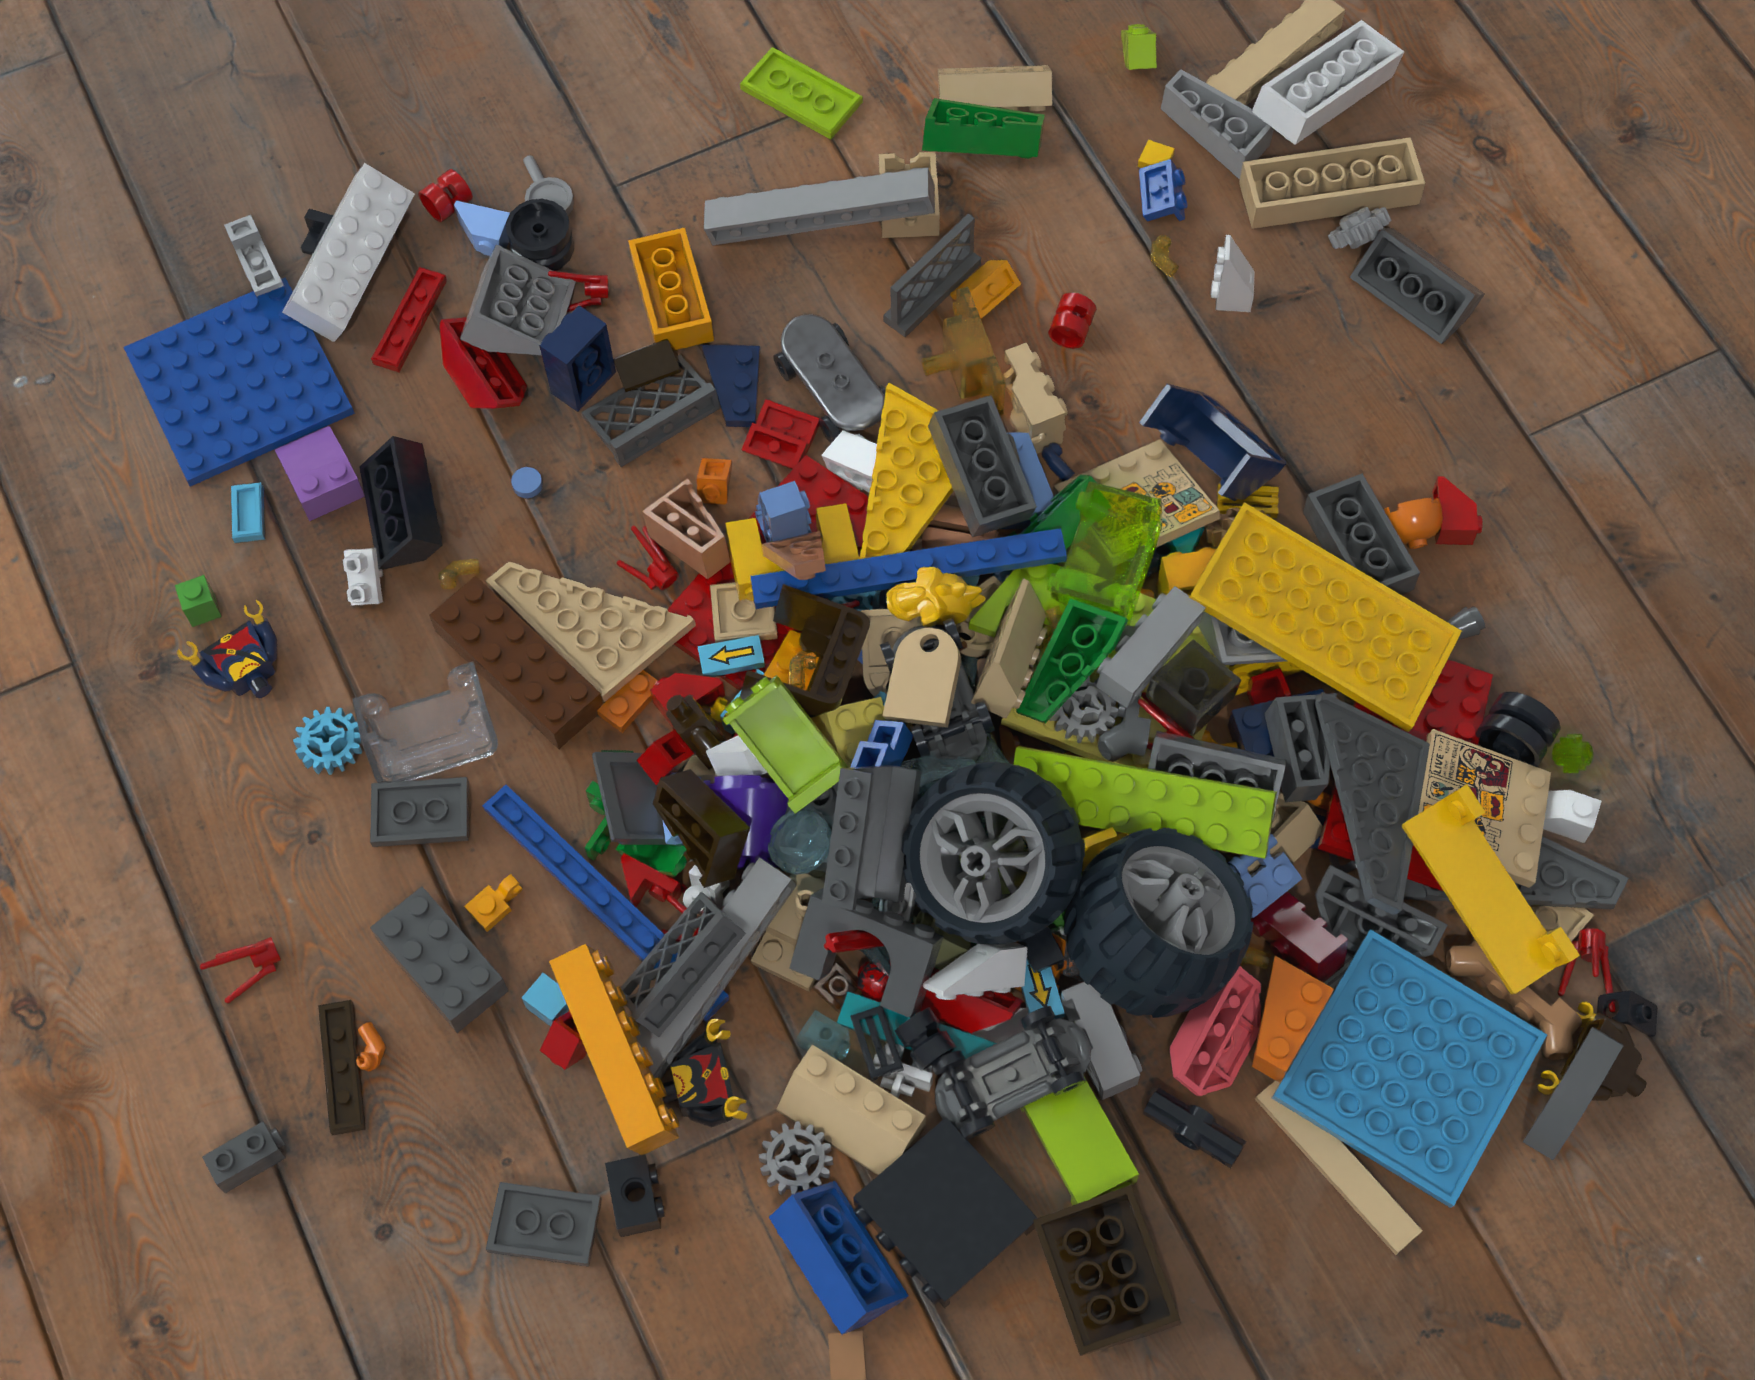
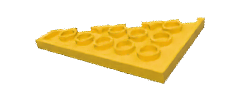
(906, 477)

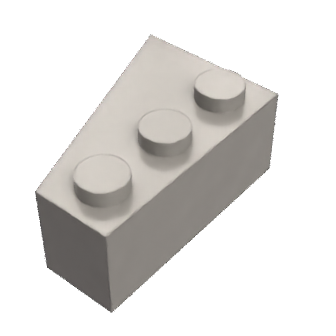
(1111, 1062)

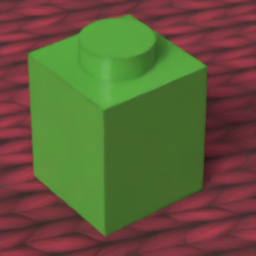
(198, 600)

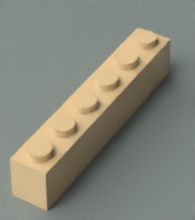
(1279, 49)

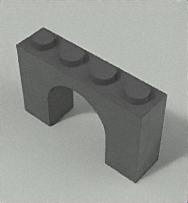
(910, 948)

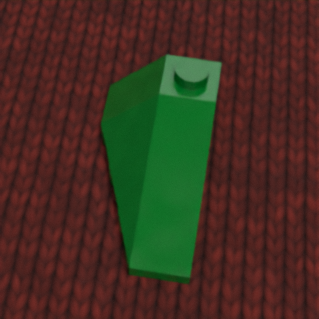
(1073, 653)

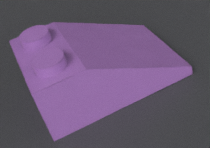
(320, 473)

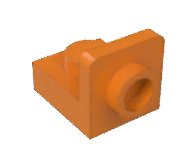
(714, 480)

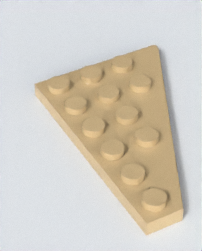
(592, 630)

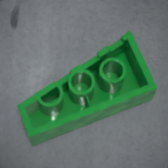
(981, 130)

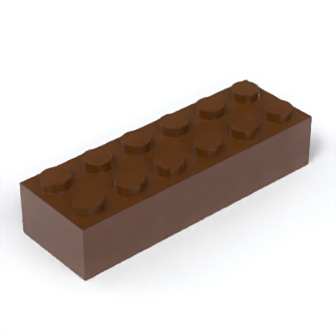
(517, 662)

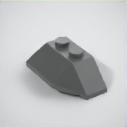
(1347, 913)

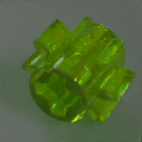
(1572, 753)

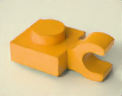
(490, 905)

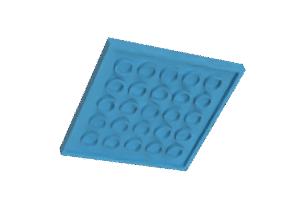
(1410, 1068)

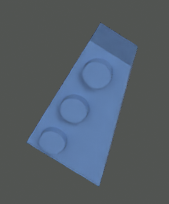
(1033, 474)
(783, 512)

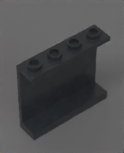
(943, 1212)

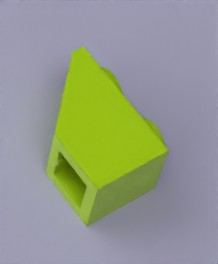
(1139, 47)

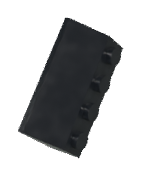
(400, 503)

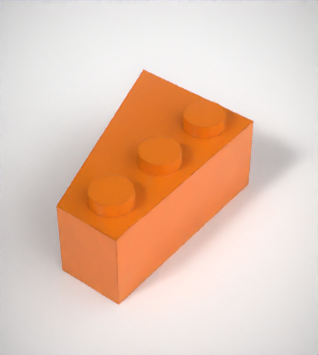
(1288, 1015)

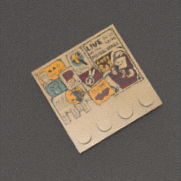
(1160, 475)
(1506, 788)

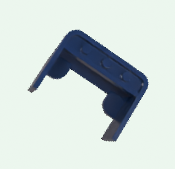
(1215, 438)

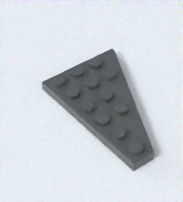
(1379, 789)
(1561, 881)

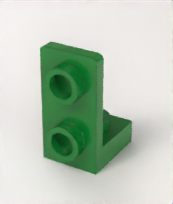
(601, 838)
(664, 858)

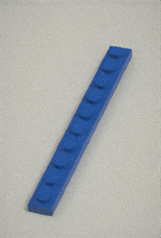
(893, 569)
(579, 877)

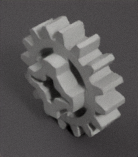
(1359, 227)
(1092, 720)
(808, 1153)

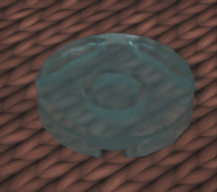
(799, 841)

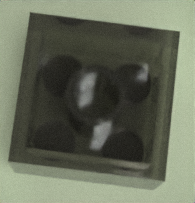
(1193, 687)

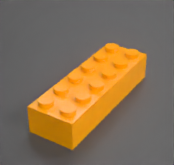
(614, 1049)

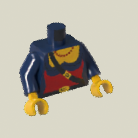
(239, 659)

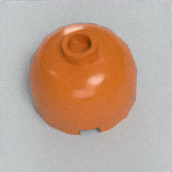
(1416, 521)

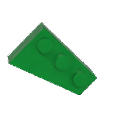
(1061, 512)

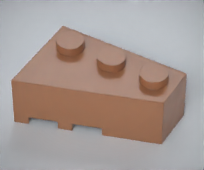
(687, 530)

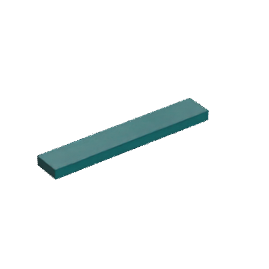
(854, 1004)

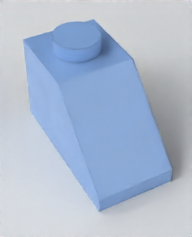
(483, 226)

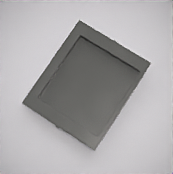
(628, 799)

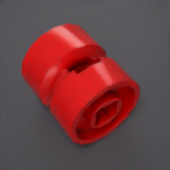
(441, 197)
(1072, 320)

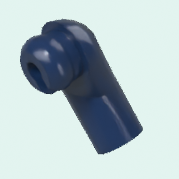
(1052, 457)

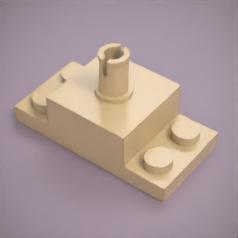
(781, 936)

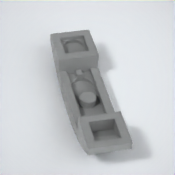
(253, 255)

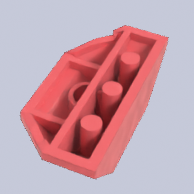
(1218, 1036)

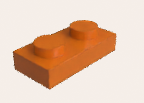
(628, 702)

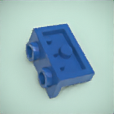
(1162, 190)

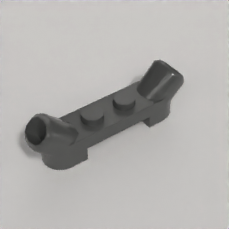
(1132, 733)

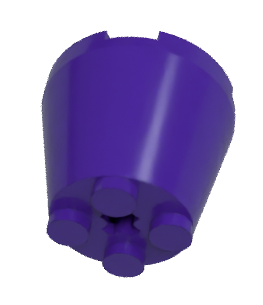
(758, 804)

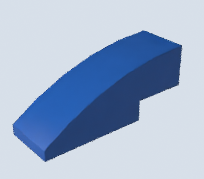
(885, 745)

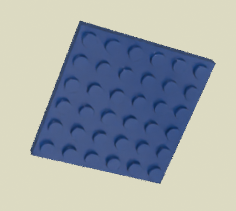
(237, 383)

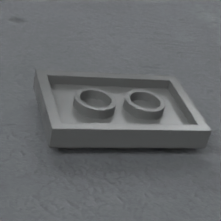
(419, 812)
(544, 1224)

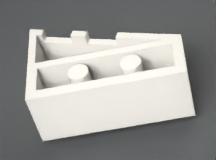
(852, 459)

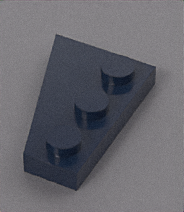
(736, 380)

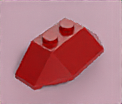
(480, 375)
(973, 1012)

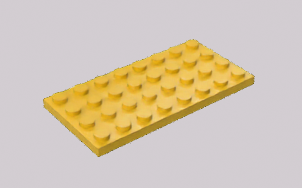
(1325, 617)

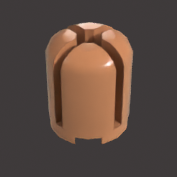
(950, 529)

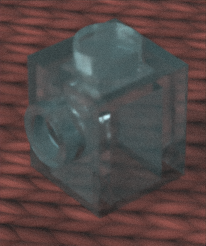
(825, 1035)

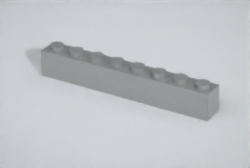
(820, 206)
(752, 909)

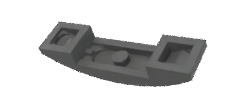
(1573, 1093)

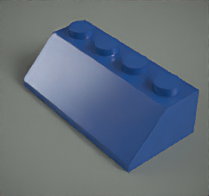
(837, 1256)

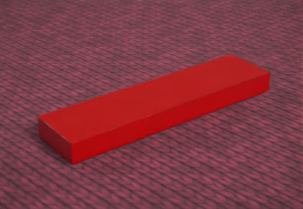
(409, 319)

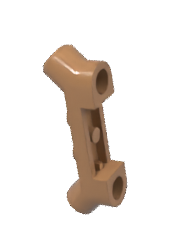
(1556, 1020)

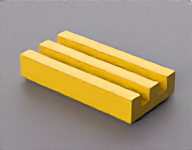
(1263, 496)

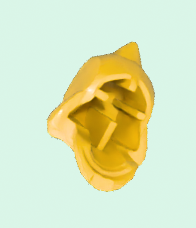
(934, 598)

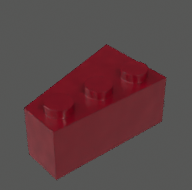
(1300, 938)

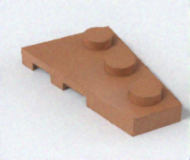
(797, 555)

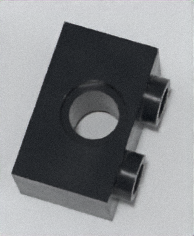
(624, 1177)

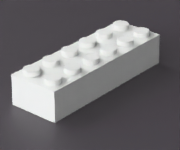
(1327, 82)
(348, 253)

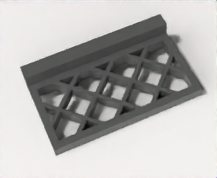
(933, 278)
(662, 422)
(694, 964)

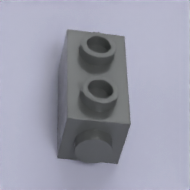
(245, 1156)

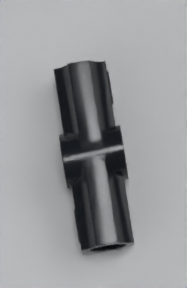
(1194, 1127)

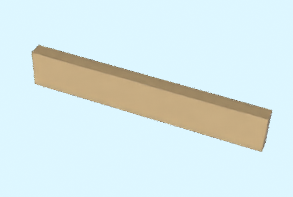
(1345, 1174)

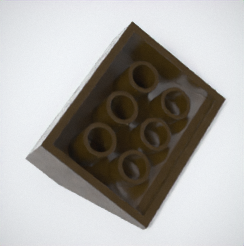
(1106, 1271)

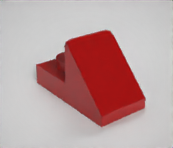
(642, 877)

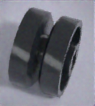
(541, 233)
(1519, 728)

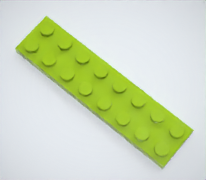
(1139, 798)

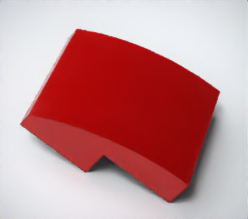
(781, 434)

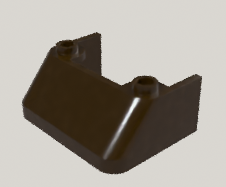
(829, 631)

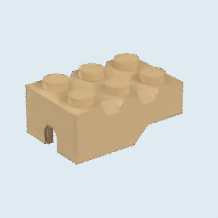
(916, 225)
(1032, 399)

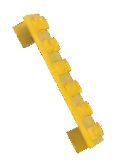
(1485, 892)

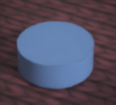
(527, 482)

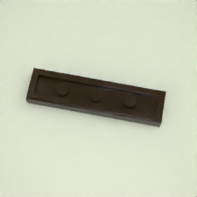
(340, 1067)

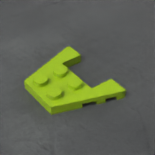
(991, 613)

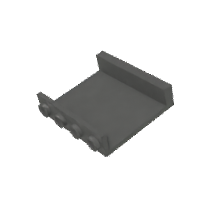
(868, 834)

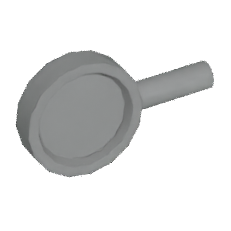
(547, 188)

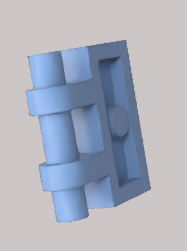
(1268, 881)

